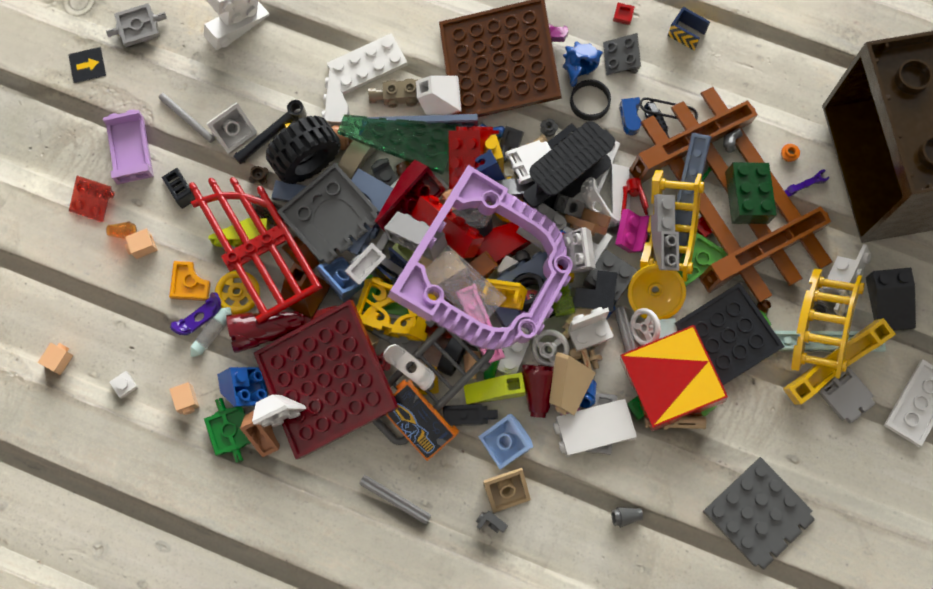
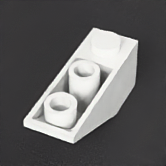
(334, 101)

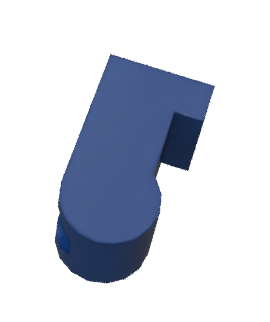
(630, 119)

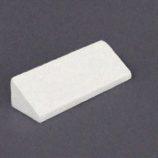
(619, 176)

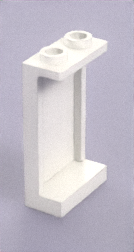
(594, 427)

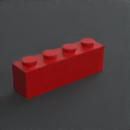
(458, 234)

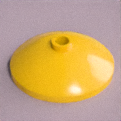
(666, 300)

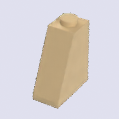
(569, 384)

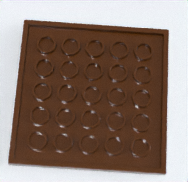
(501, 58)

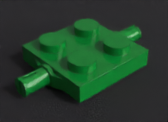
(225, 430)

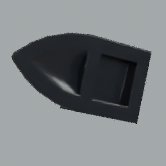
(510, 140)

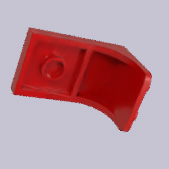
(464, 148)

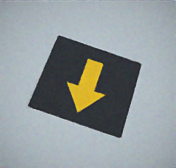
(87, 65)

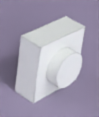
(123, 384)

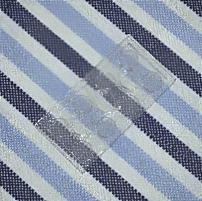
(464, 285)

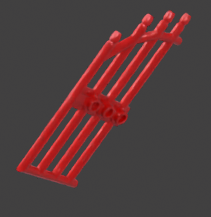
(253, 248)

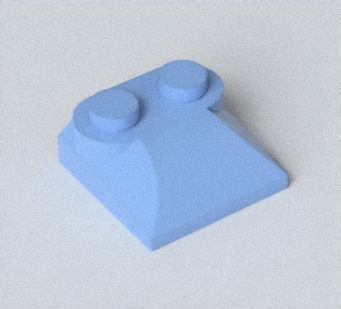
(506, 441)

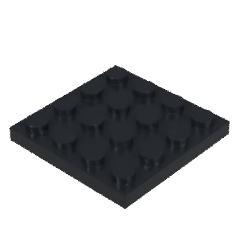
(733, 333)

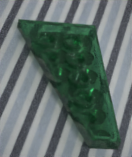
(402, 138)

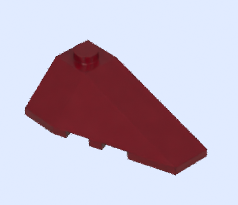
(414, 182)

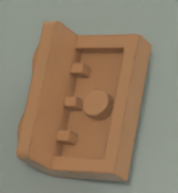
(591, 220)

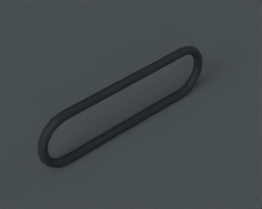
(664, 102)

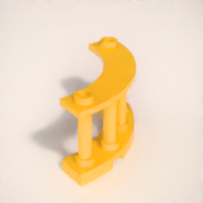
(658, 185)
(808, 314)

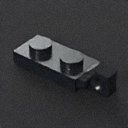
(468, 414)

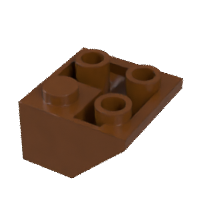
(310, 304)

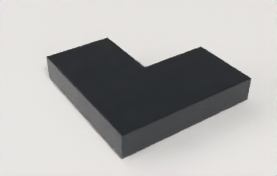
(602, 296)

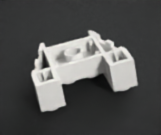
(234, 20)

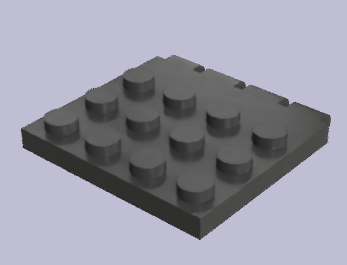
(329, 214)
(759, 513)

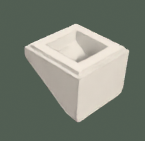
(507, 264)

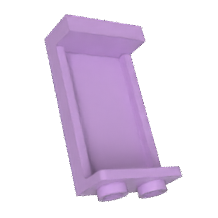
(128, 147)

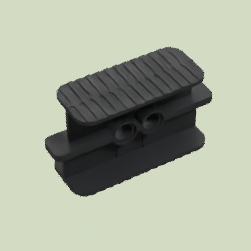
(569, 165)

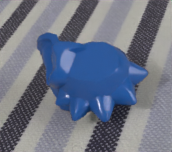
(580, 60)

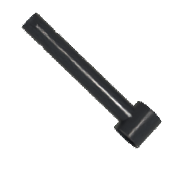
(271, 131)

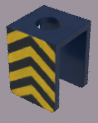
(692, 20)
(395, 258)

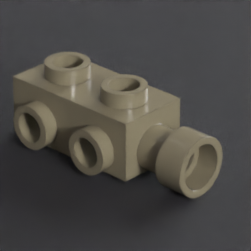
(403, 93)

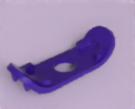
(189, 325)

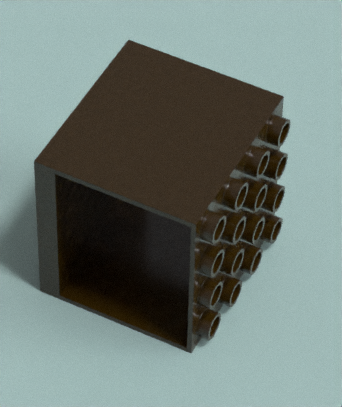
(885, 135)

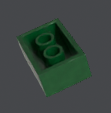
(750, 193)

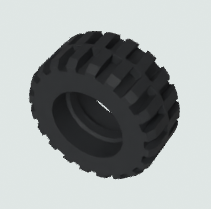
(303, 149)

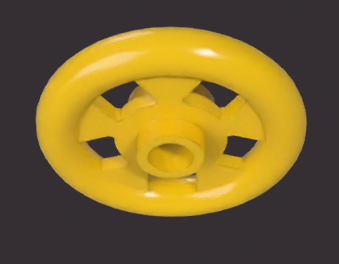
(228, 279)

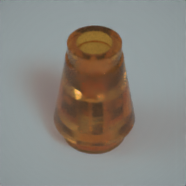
(121, 230)

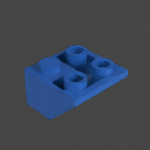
(242, 385)

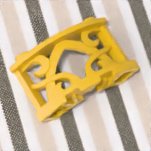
(415, 326)

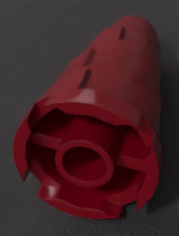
(248, 333)

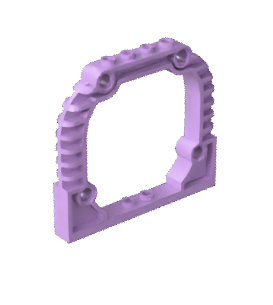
(413, 284)

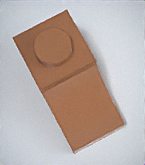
(260, 437)

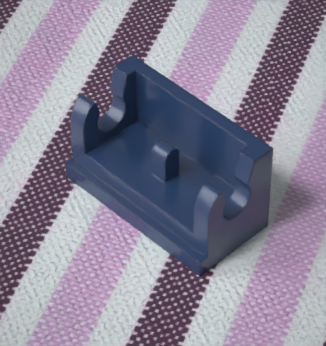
(490, 167)

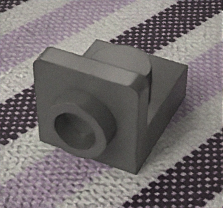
(382, 171)
(495, 523)

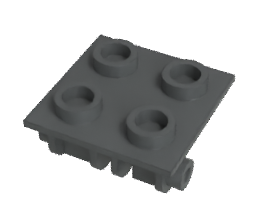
(622, 54)

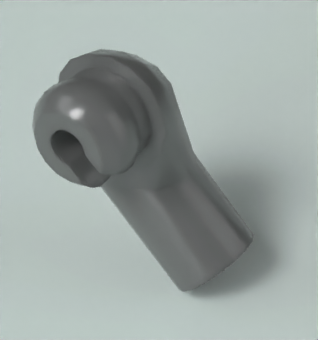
(729, 140)

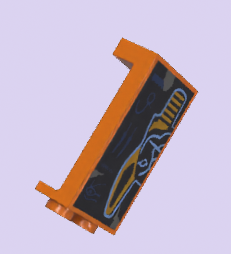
(420, 421)

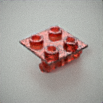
(90, 198)

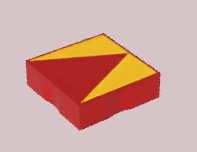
(673, 377)

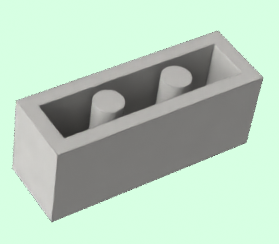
(409, 233)

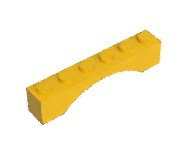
(818, 376)

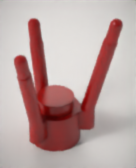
(635, 189)

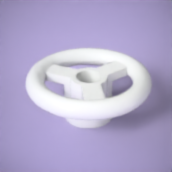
(649, 326)
(543, 347)

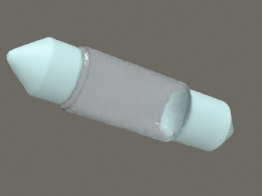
(210, 332)

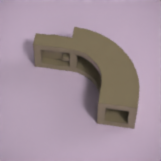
(355, 157)

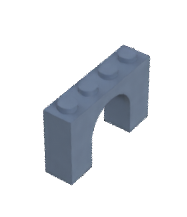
(378, 193)
(533, 266)

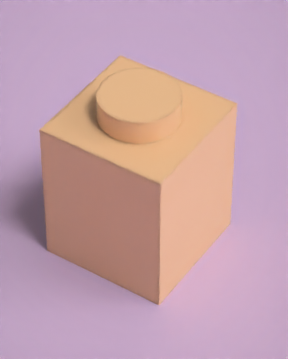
(140, 244)
(56, 358)
(184, 398)

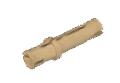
(686, 422)

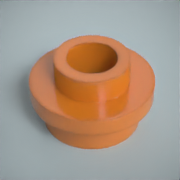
(790, 157)

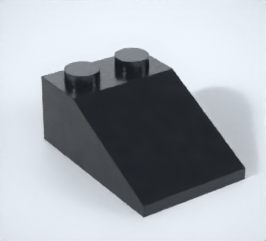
(893, 297)

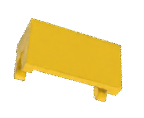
(512, 291)

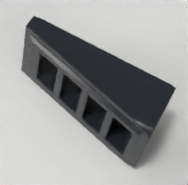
(185, 197)

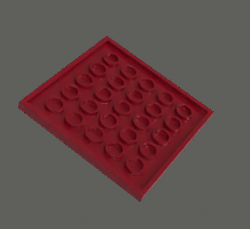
(332, 373)

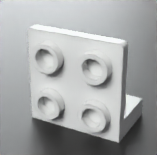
(590, 329)

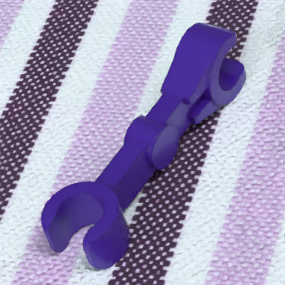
(817, 179)

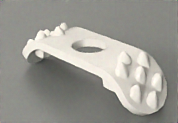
(590, 195)
(400, 358)

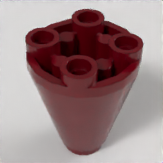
(537, 388)

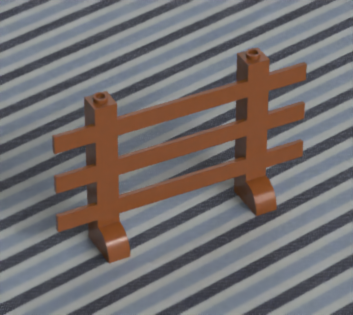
(769, 244)

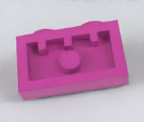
(632, 231)

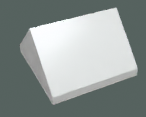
(231, 128)

